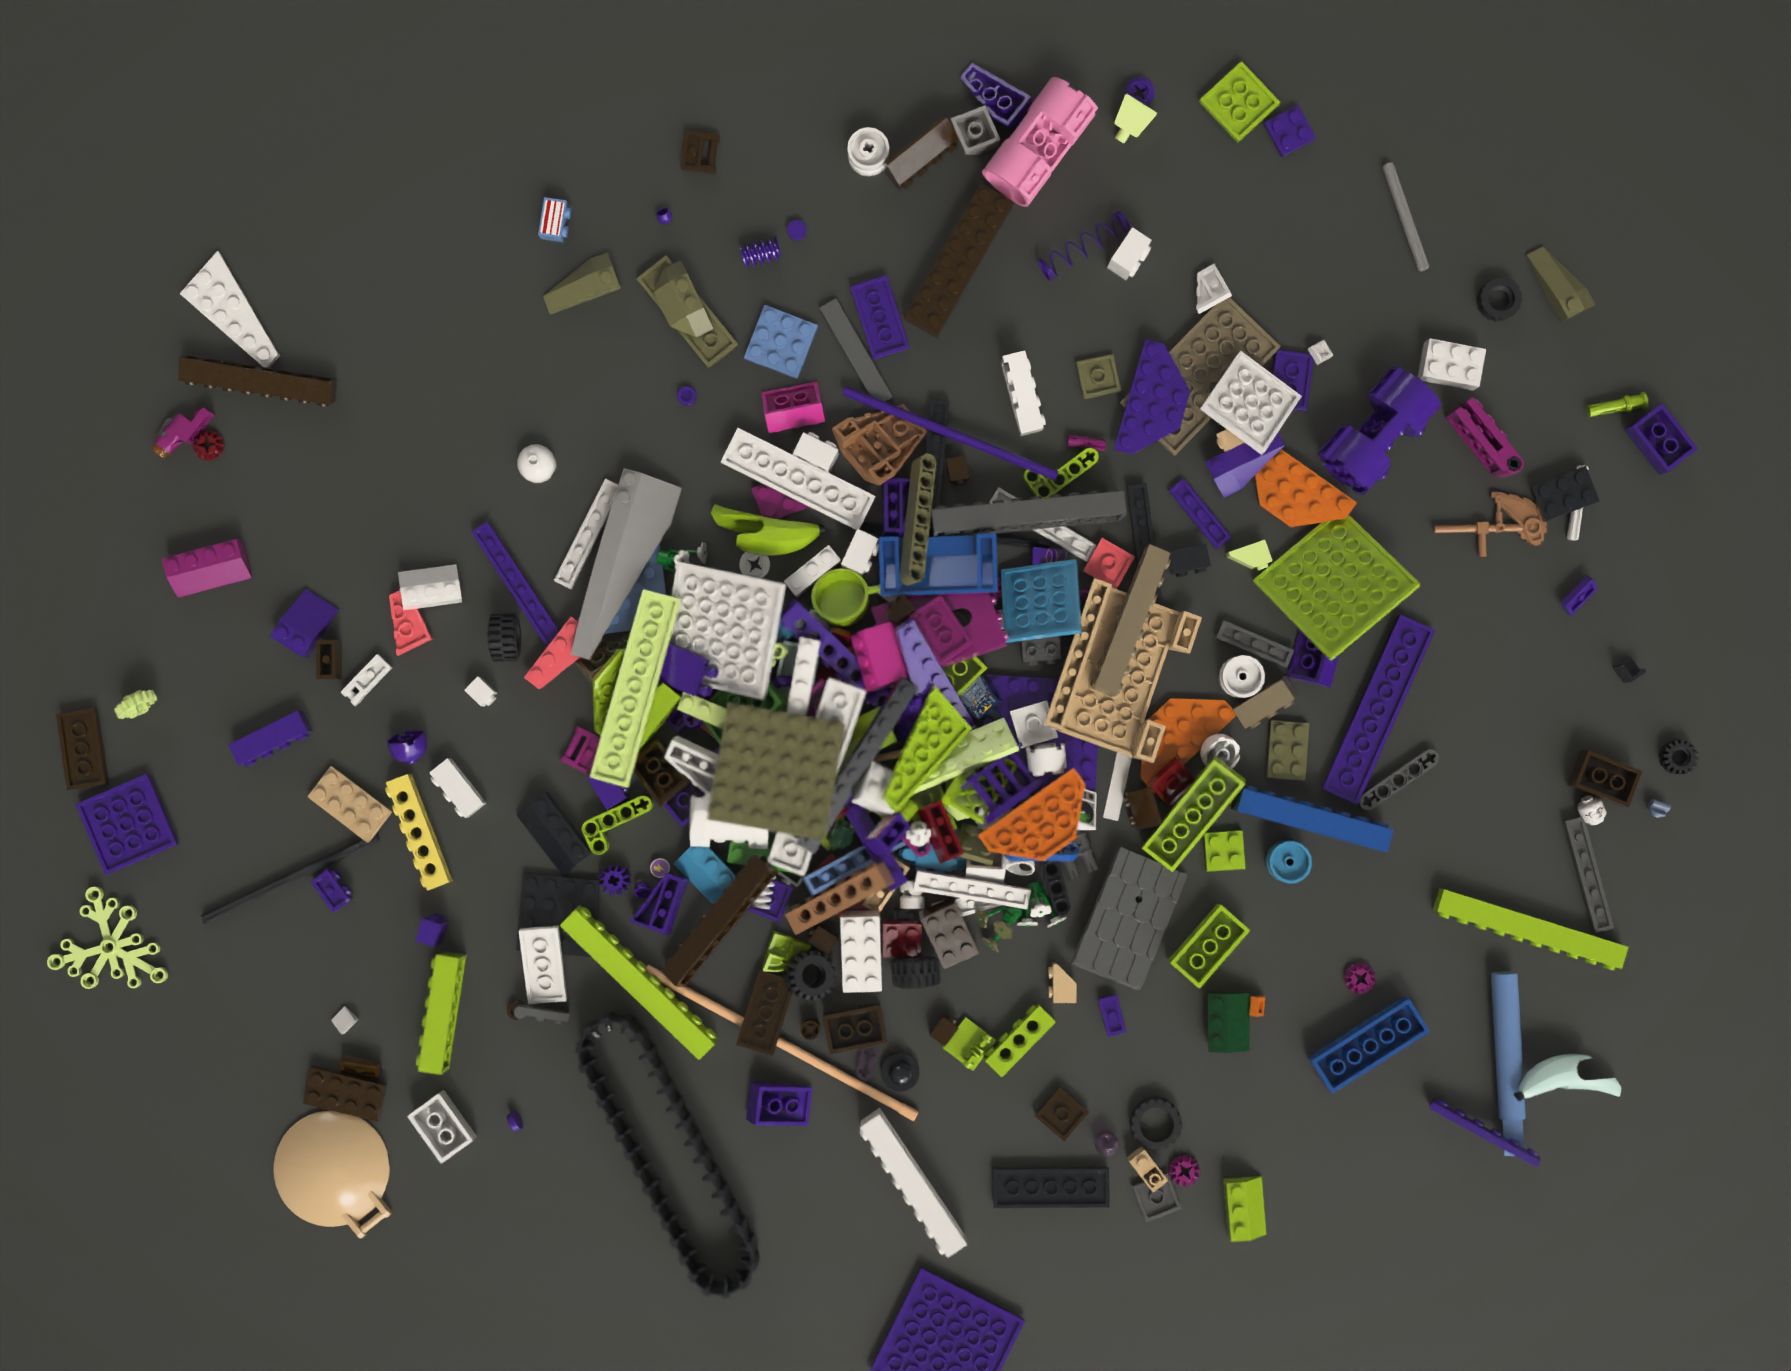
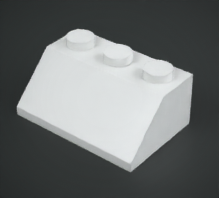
(429, 587)

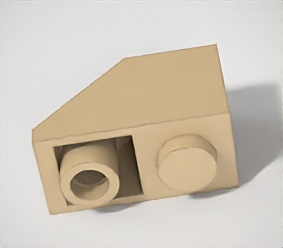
(1227, 440)
(1063, 986)
(1147, 1169)

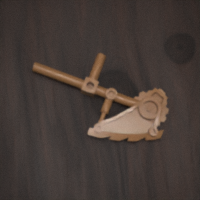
(1521, 511)

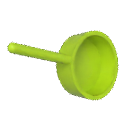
(842, 597)

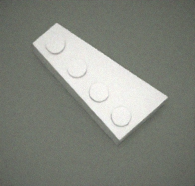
(1022, 393)

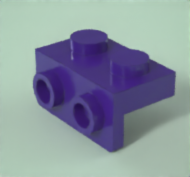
(332, 890)

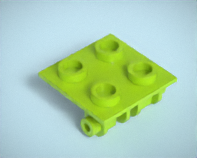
(969, 1044)

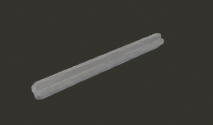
(1405, 216)

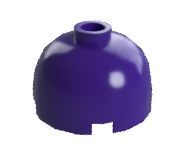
(408, 747)

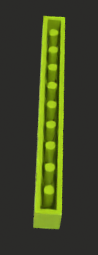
(1530, 928)
(639, 982)

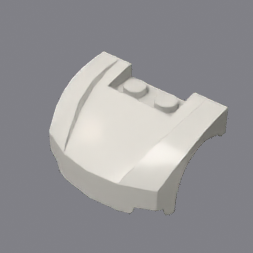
(703, 830)

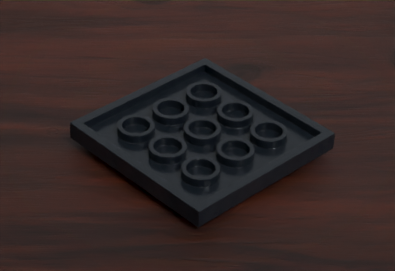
(551, 899)

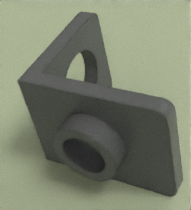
(788, 880)

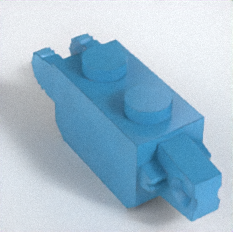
(931, 860)

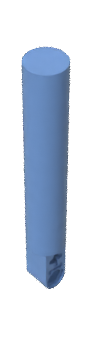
(1508, 1053)

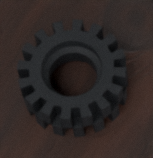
(1690, 756)

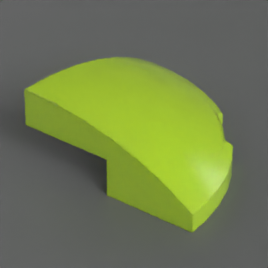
(780, 950)

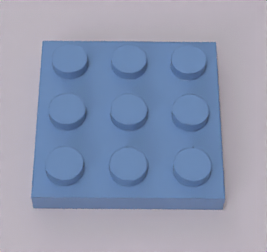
(780, 342)

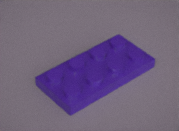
(879, 317)

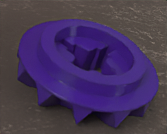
(1141, 84)

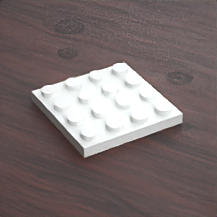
(1250, 402)

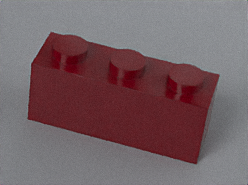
(942, 832)

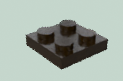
(1061, 1113)

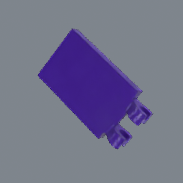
(686, 671)

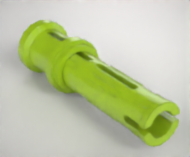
(1627, 403)

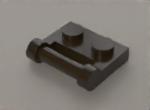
(694, 149)

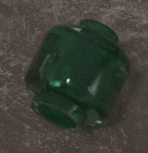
(840, 834)

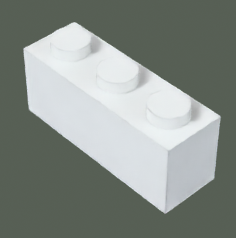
(812, 571)
(457, 788)

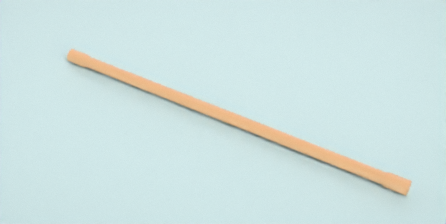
(902, 1108)

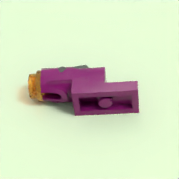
(180, 429)

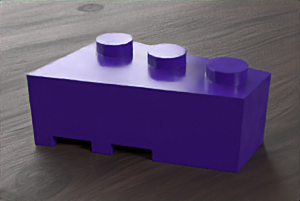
(894, 506)
(662, 905)

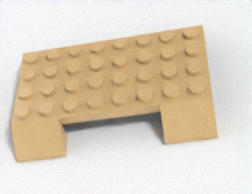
(1117, 720)

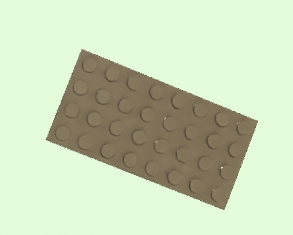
(1205, 356)

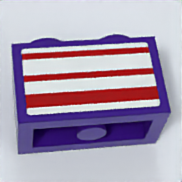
(887, 833)

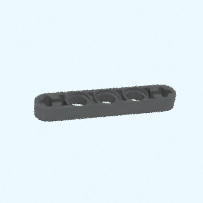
(1404, 771)

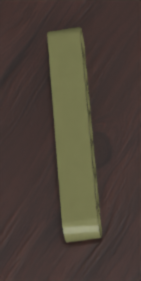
(912, 525)

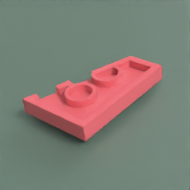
(409, 626)

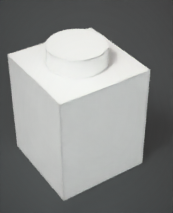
(481, 692)

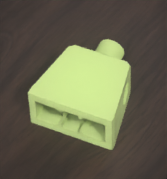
(1132, 118)

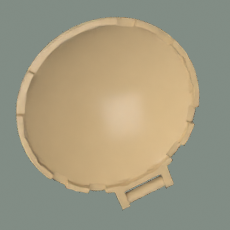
(333, 1171)

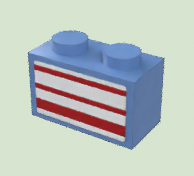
(554, 220)

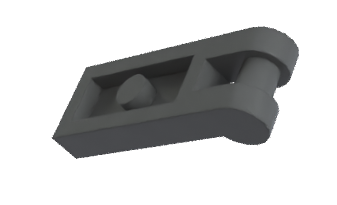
(540, 1013)

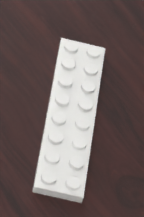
(797, 479)

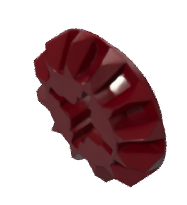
(214, 450)

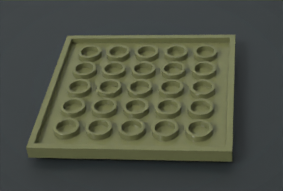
(776, 771)

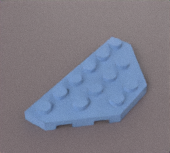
(651, 580)

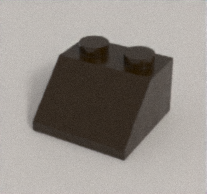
(1142, 808)

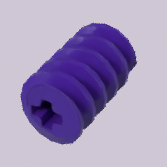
(760, 252)

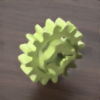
(135, 704)

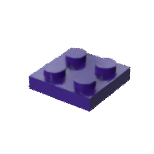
(1289, 131)

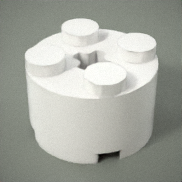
(1046, 758)

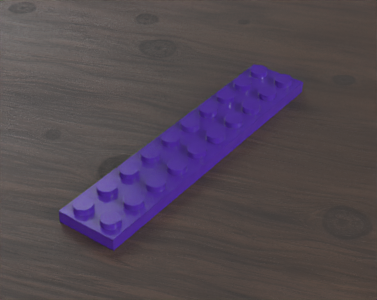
(1378, 709)

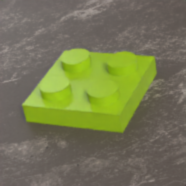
(1224, 850)

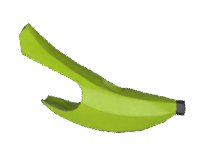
(765, 534)

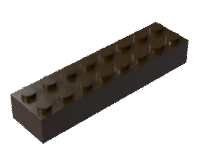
(958, 261)

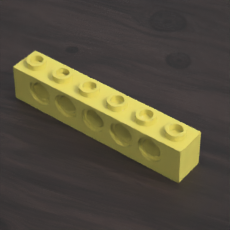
(428, 838)

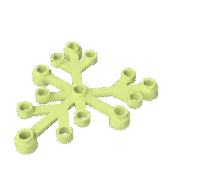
(129, 958)

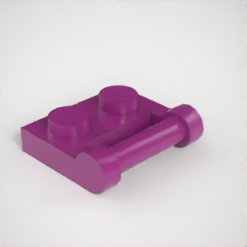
(587, 754)

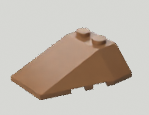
(878, 443)

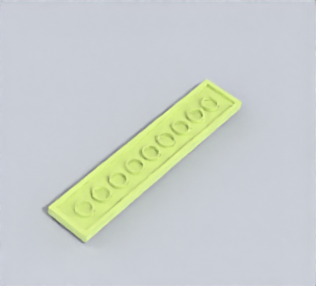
(635, 688)

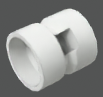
(911, 898)

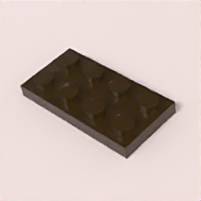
(82, 749)
(765, 1013)
(345, 1093)

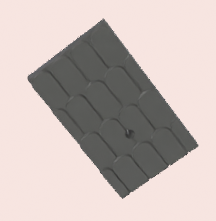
(1129, 919)

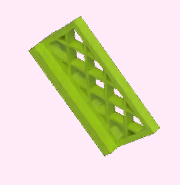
(955, 791)

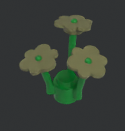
(1002, 929)

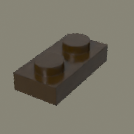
(360, 1066)

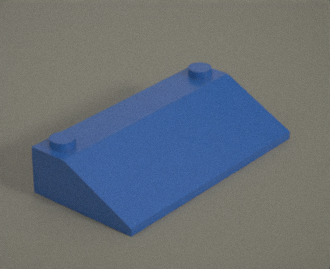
(951, 566)

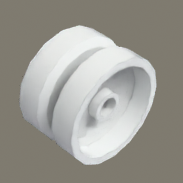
(858, 146)
(1230, 680)

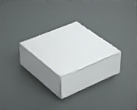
(1320, 352)

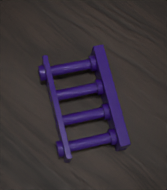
(1007, 800)

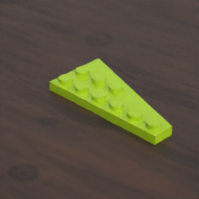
(930, 742)

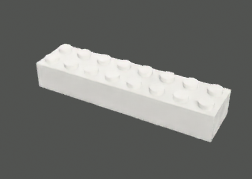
(913, 1182)

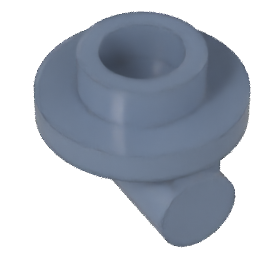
(1658, 808)

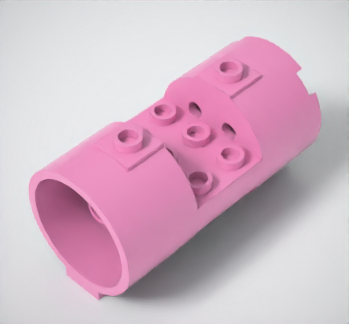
(1039, 141)

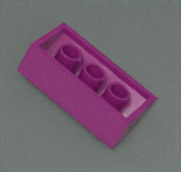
(207, 568)

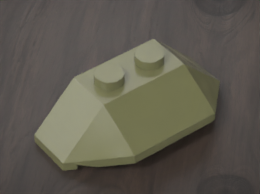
(680, 301)

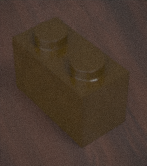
(328, 659)

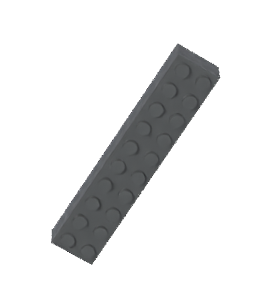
(1028, 514)

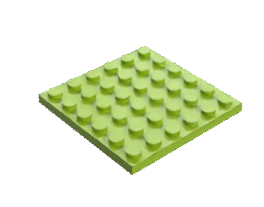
(1336, 584)

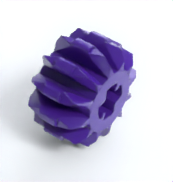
(617, 873)

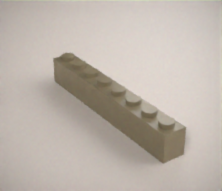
(1130, 621)

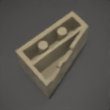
(1266, 702)

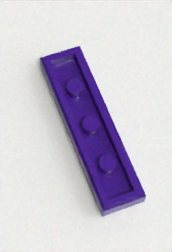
(1199, 513)

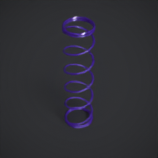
(1042, 264)

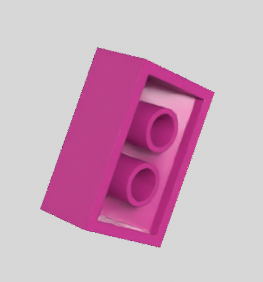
(792, 407)
(879, 656)

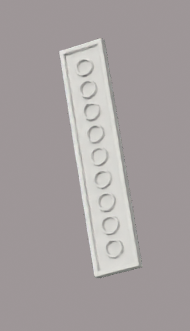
(839, 704)

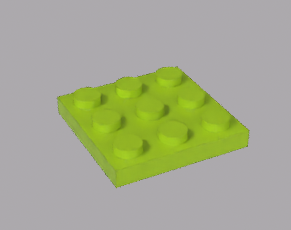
(1239, 102)

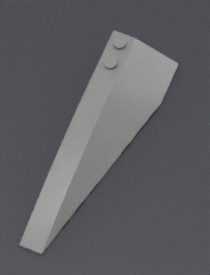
(634, 528)

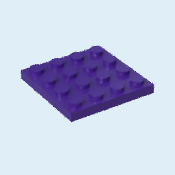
(127, 824)

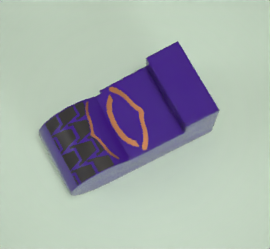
(1045, 555)

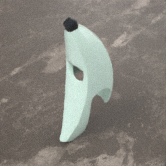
(1562, 1073)

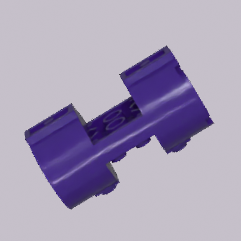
(1400, 407)

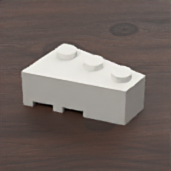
(694, 762)

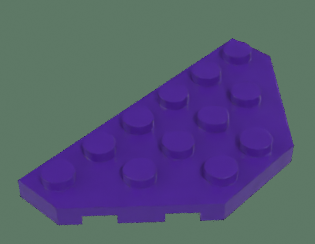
(1154, 402)

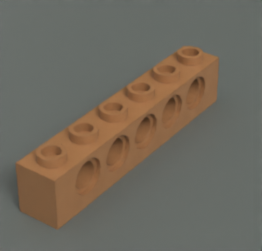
(879, 877)

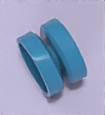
(1298, 867)

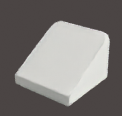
(344, 1020)

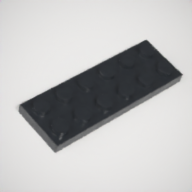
(1051, 1187)

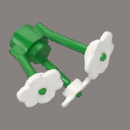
(668, 557)
(1040, 909)

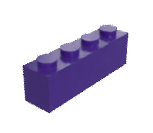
(269, 738)

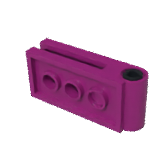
(1485, 439)

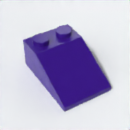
(304, 623)
(778, 1104)

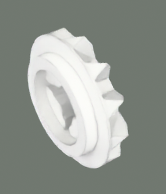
(745, 566)

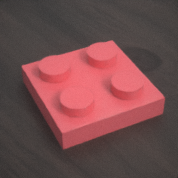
(1108, 563)

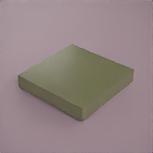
(1098, 376)

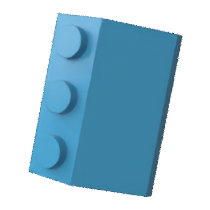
(706, 871)

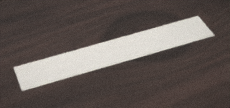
(1117, 787)

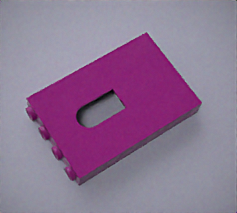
(983, 629)

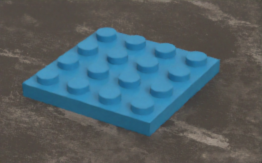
(1041, 600)

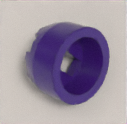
(664, 215)
(641, 889)

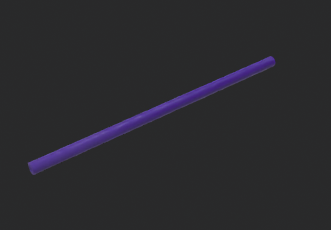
(950, 433)

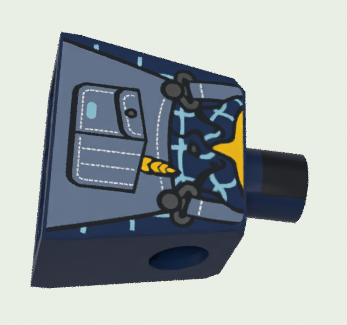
(982, 699)

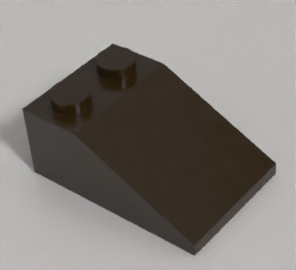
(658, 773)

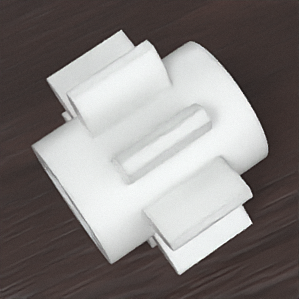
(918, 833)

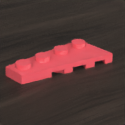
(555, 657)

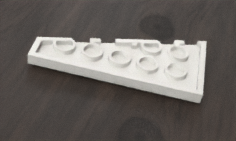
(225, 304)

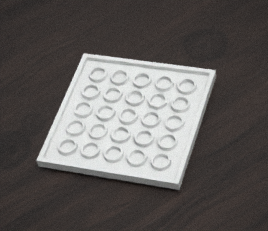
(730, 623)

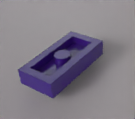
(1579, 595)
(1112, 1015)

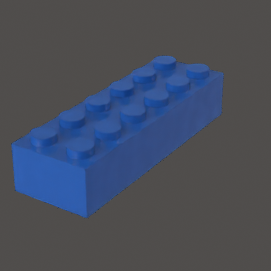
(1368, 1044)

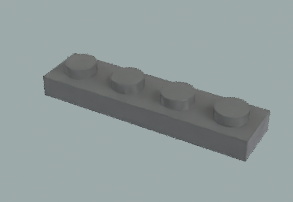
(1254, 644)

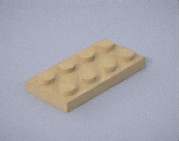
(349, 804)

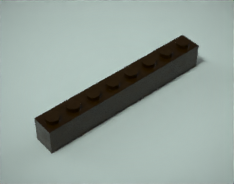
(257, 379)
(719, 920)

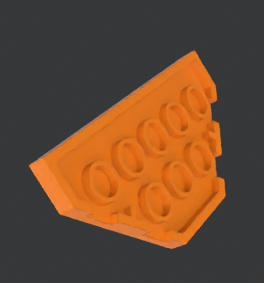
(1299, 494)
(1187, 727)
(1041, 823)

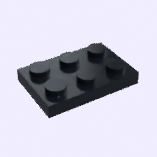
(1564, 494)

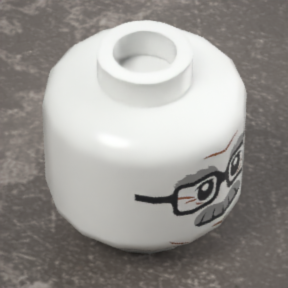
(1592, 810)

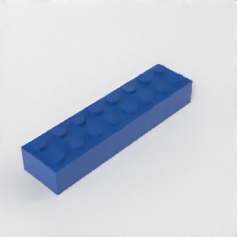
(1318, 820)

